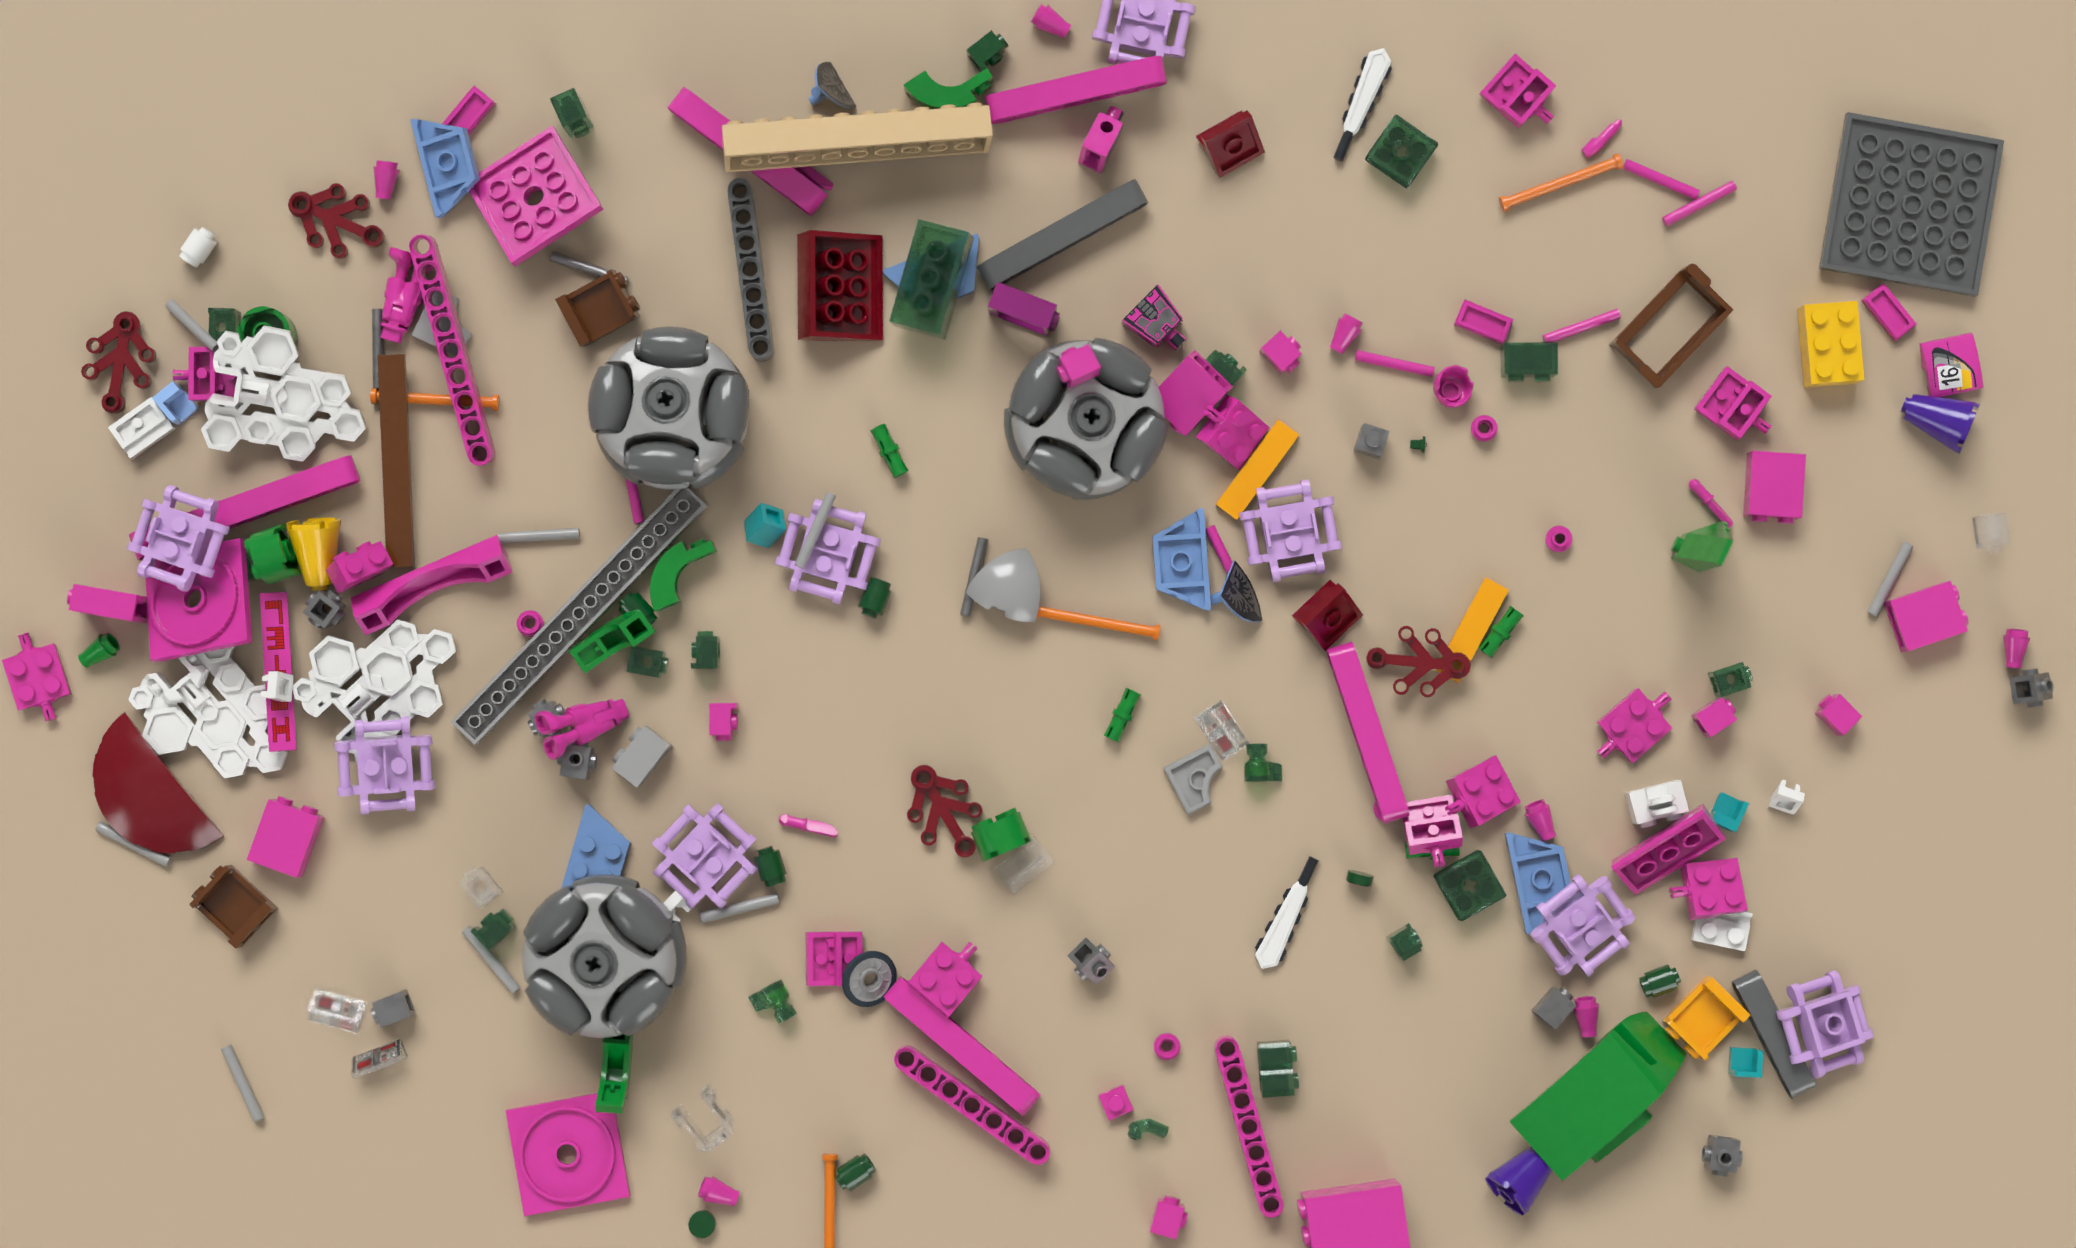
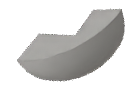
(1009, 585)

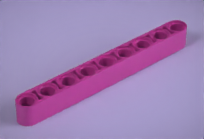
(442, 340)
(281, 494)

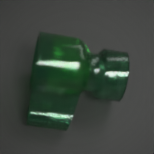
(1258, 768)
(774, 997)

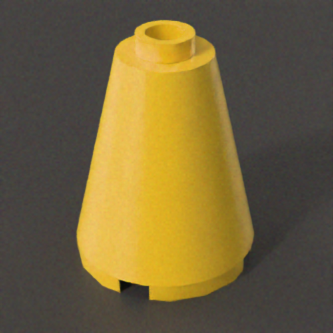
(315, 547)

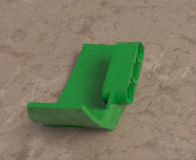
(1601, 1096)

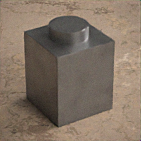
(1371, 441)
(1554, 1006)
(392, 1008)

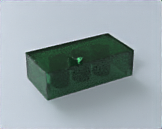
(931, 279)

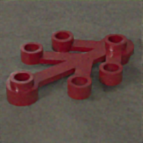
(332, 217)
(120, 357)
(1423, 662)
(940, 807)

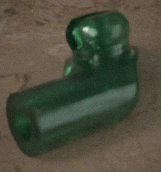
(1149, 1125)

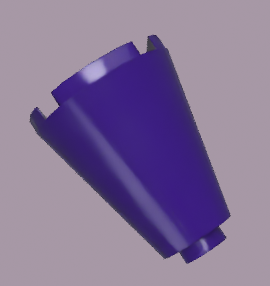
(1941, 418)
(1519, 1180)

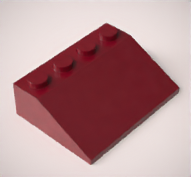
(839, 286)

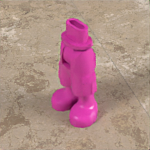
(401, 297)
(585, 721)

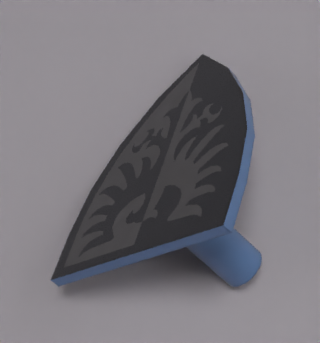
(830, 86)
(1239, 595)

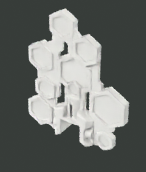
(293, 397)
(384, 671)
(218, 723)

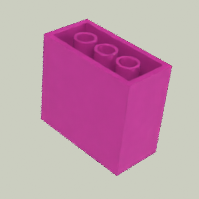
(1355, 1216)

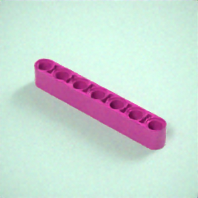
(1076, 89)
(709, 124)
(1368, 732)
(963, 1047)
(979, 1116)
(1253, 1138)

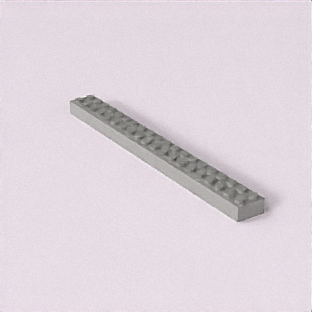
(579, 614)

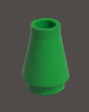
(100, 649)

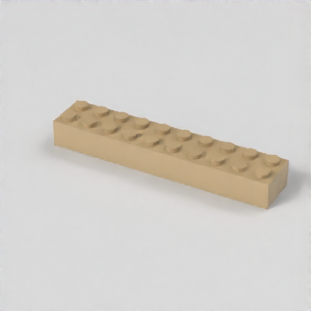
(856, 137)

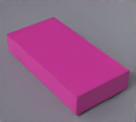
(470, 110)
(1888, 312)
(1483, 321)

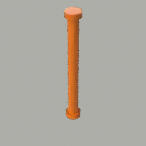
(1507, 202)
(441, 399)
(1100, 622)
(829, 1199)

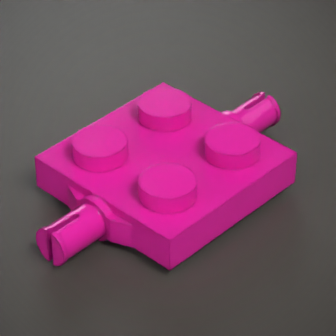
(36, 677)
(1634, 725)

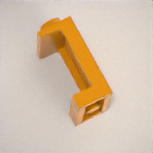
(1704, 1018)

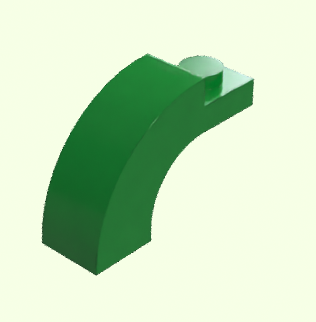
(933, 95)
(668, 569)
(610, 638)
(615, 1074)

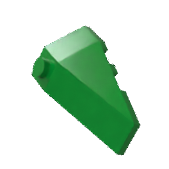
(1703, 547)

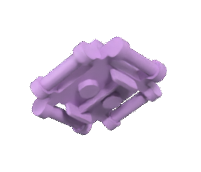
(1143, 28)
(1290, 530)
(178, 538)
(832, 554)
(384, 765)
(705, 855)
(1582, 925)
(1826, 1024)

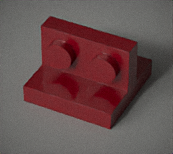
(1231, 143)
(1328, 614)

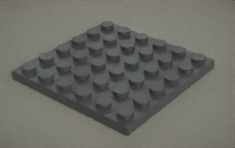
(1911, 204)

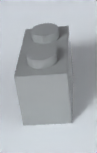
(641, 755)

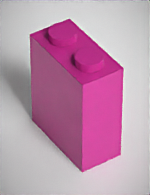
(1190, 391)
(1774, 486)
(108, 603)
(1926, 616)
(285, 836)

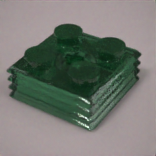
(1418, 148)
(1486, 890)

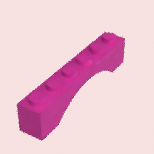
(385, 602)

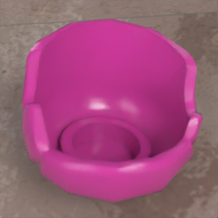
(1453, 386)

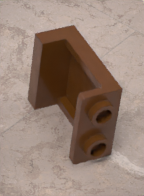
(599, 308)
(233, 904)

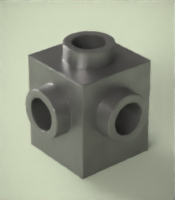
(316, 611)
(2031, 688)
(545, 706)
(582, 770)
(1091, 961)
(1715, 1148)

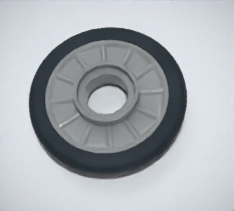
(858, 968)

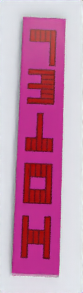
(277, 658)

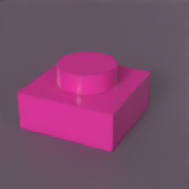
(1115, 1102)

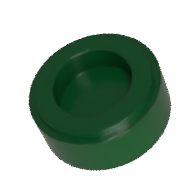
(1359, 878)
(702, 1224)

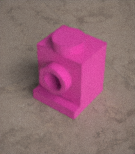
(722, 720)

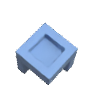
(175, 403)

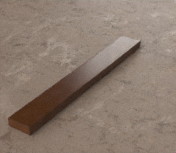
(396, 459)

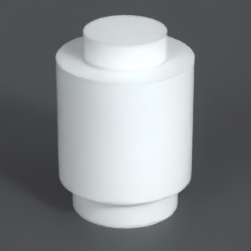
(198, 246)

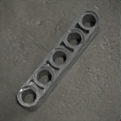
(1762, 1009)

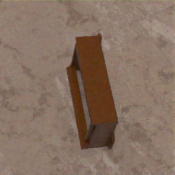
(1701, 284)

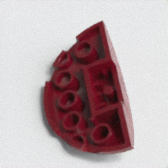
(144, 796)

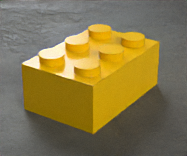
(1830, 344)

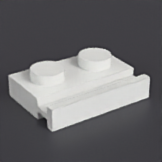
(141, 428)
(1724, 930)

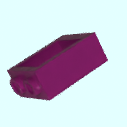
(1023, 309)

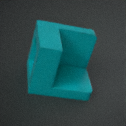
(764, 525)
(1728, 812)
(1745, 1062)

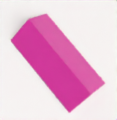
(1668, 849)

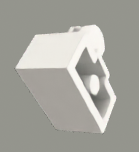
(1657, 802)

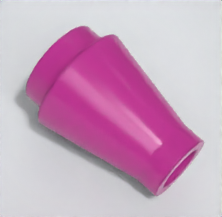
(1050, 21)
(385, 178)
(1345, 332)
(2015, 646)
(1540, 817)
(1587, 1015)
(716, 1191)

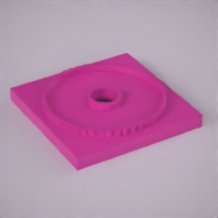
(535, 166)
(215, 623)
(543, 1178)

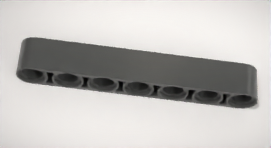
(1062, 234)
(747, 257)

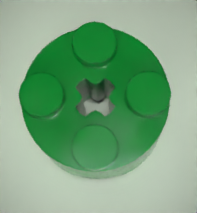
(264, 316)
(272, 554)
(1000, 836)

